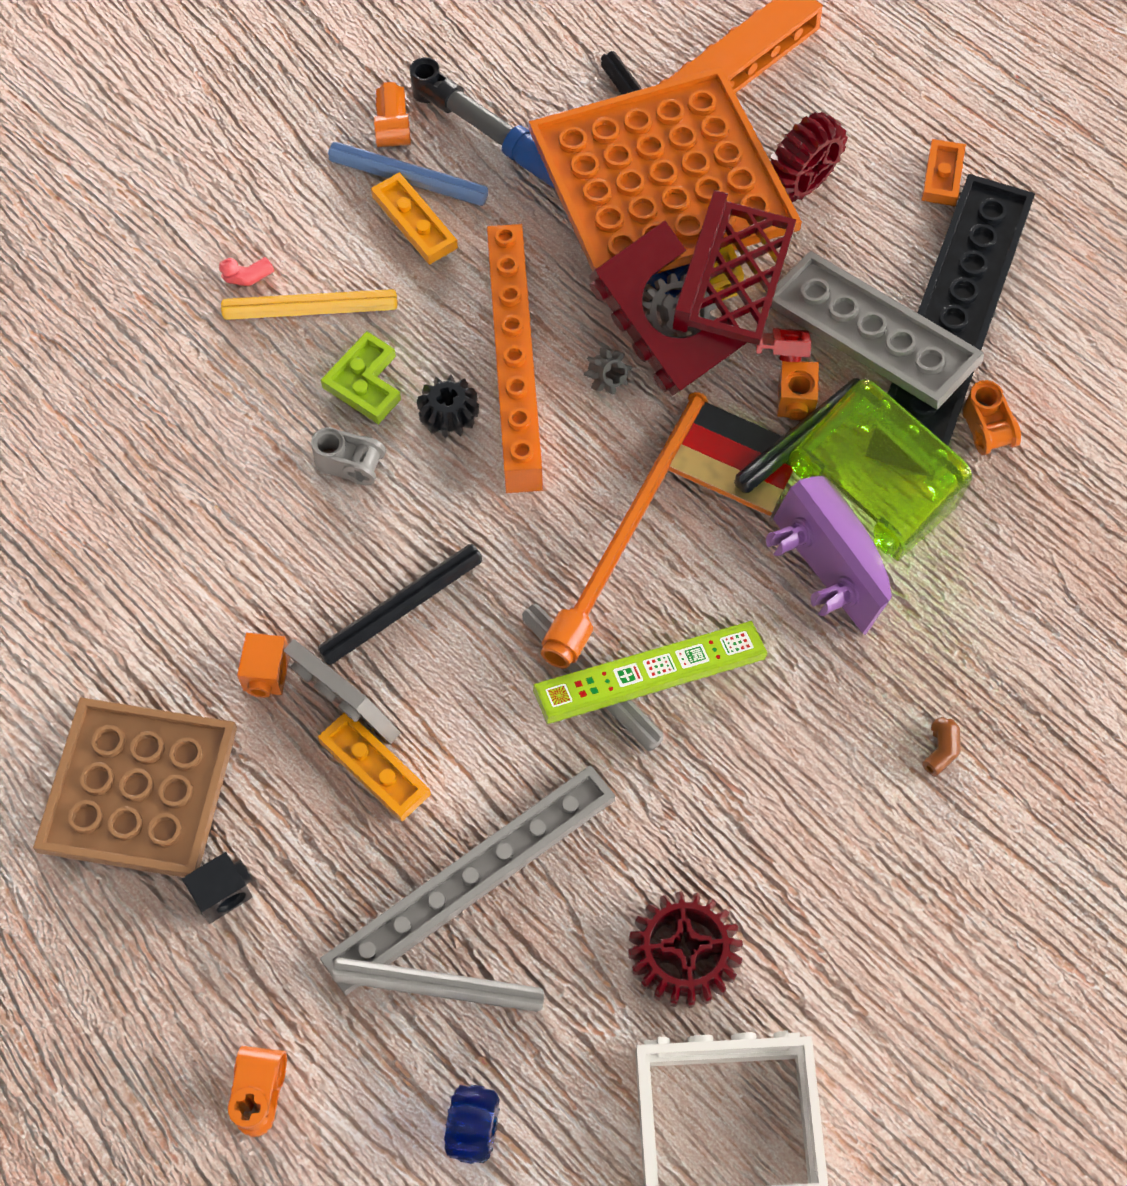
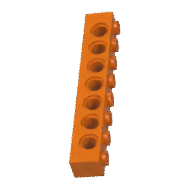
(514, 360)

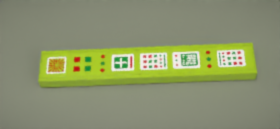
(649, 672)

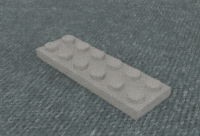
(875, 329)

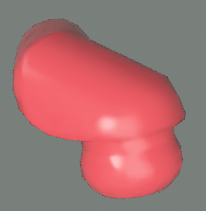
(245, 275)

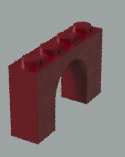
(622, 284)

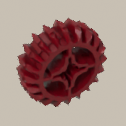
(809, 154)
(669, 951)

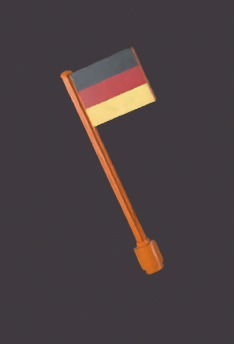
(704, 448)

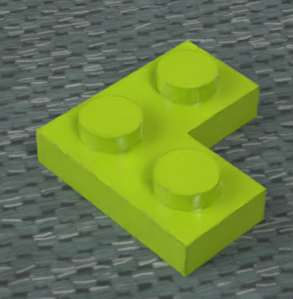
(356, 378)

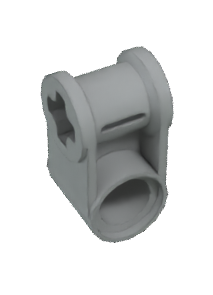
(354, 455)

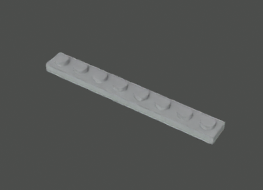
(475, 873)

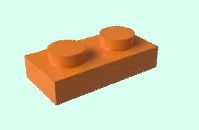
(943, 172)

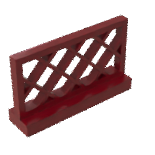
(707, 254)

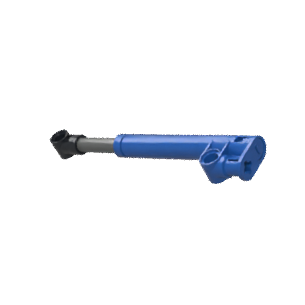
(433, 87)

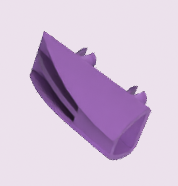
(836, 548)

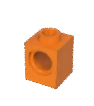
(801, 378)
(263, 664)

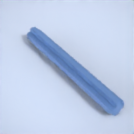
(414, 174)

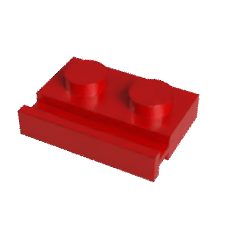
(787, 343)

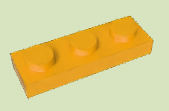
(414, 218)
(374, 766)

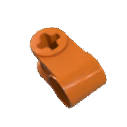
(991, 424)
(256, 1081)

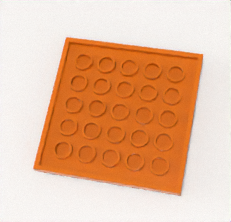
(658, 160)

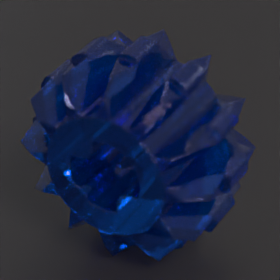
(471, 1124)

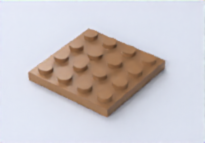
(136, 788)

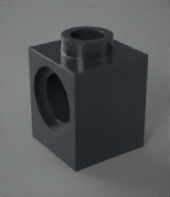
(219, 886)

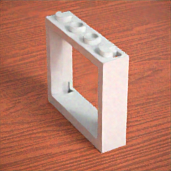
(741, 1048)

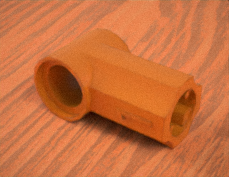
(391, 121)

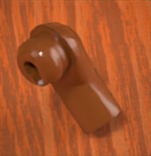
(948, 748)

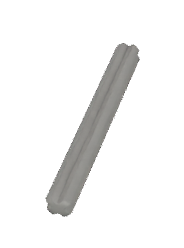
(625, 712)
(438, 984)

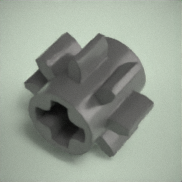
(607, 370)

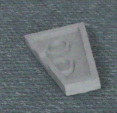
(333, 686)

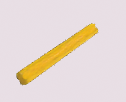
(309, 304)

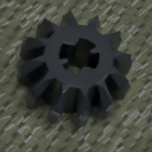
(448, 406)

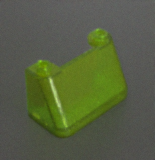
(885, 466)

